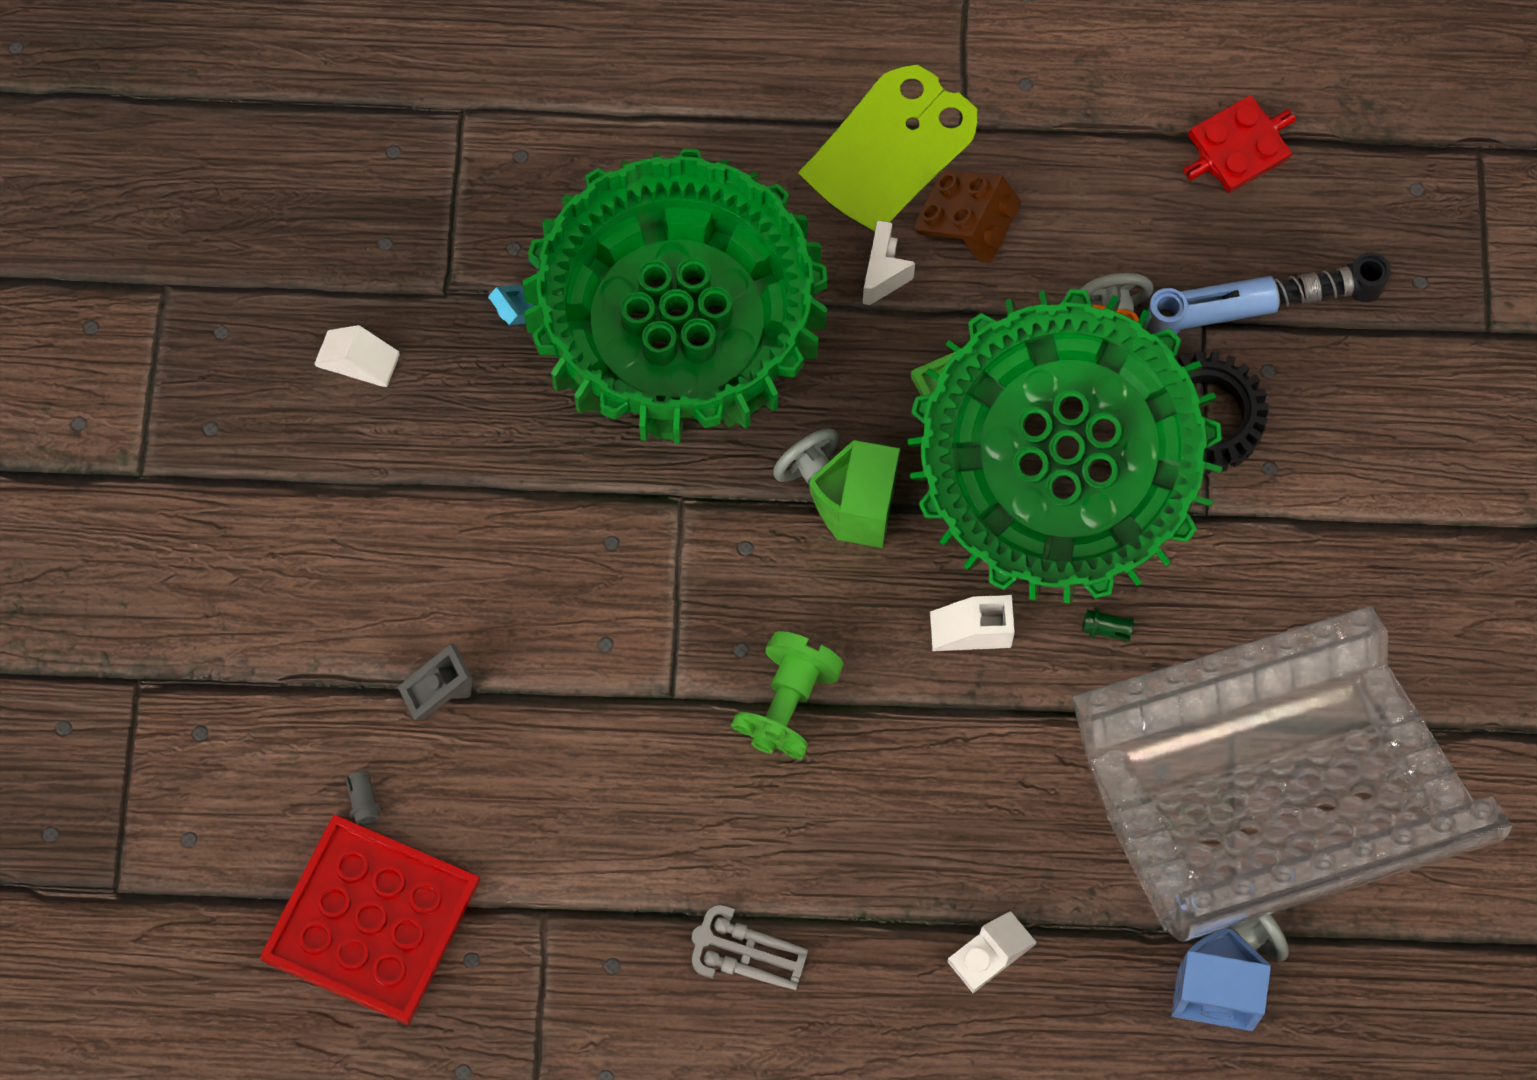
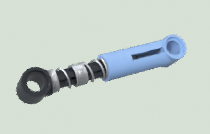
(1264, 295)

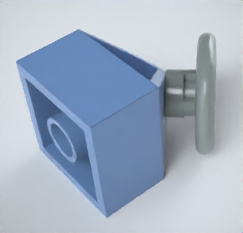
(1225, 977)

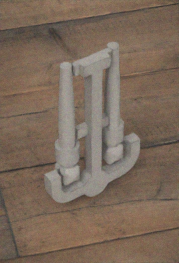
(703, 937)

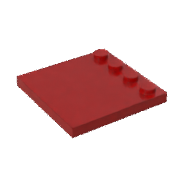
(370, 919)

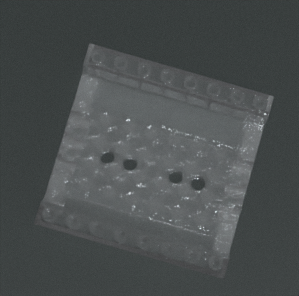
(1258, 746)

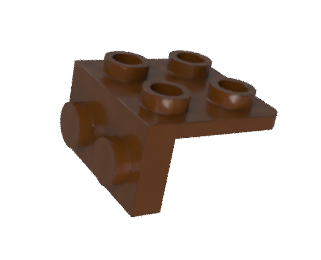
(970, 209)

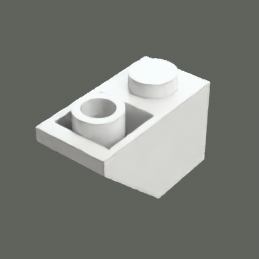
(973, 624)

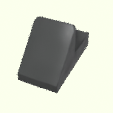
(436, 683)

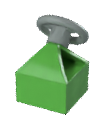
(851, 489)

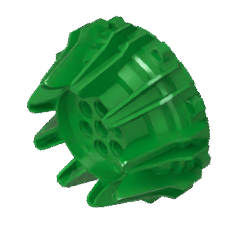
(669, 226)
(1030, 368)

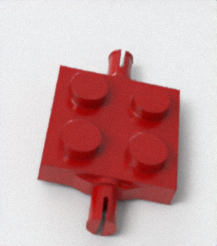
(1239, 144)

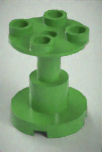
(793, 682)

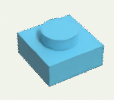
(510, 303)

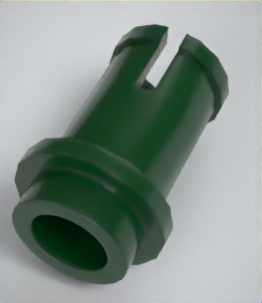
(1107, 625)

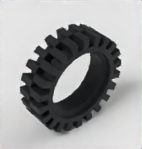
(1250, 400)

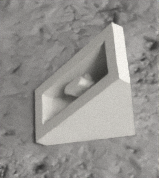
(358, 355)

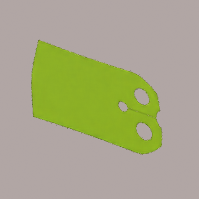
(878, 163)

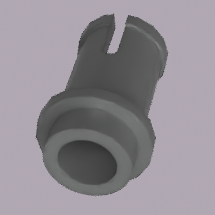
(364, 807)

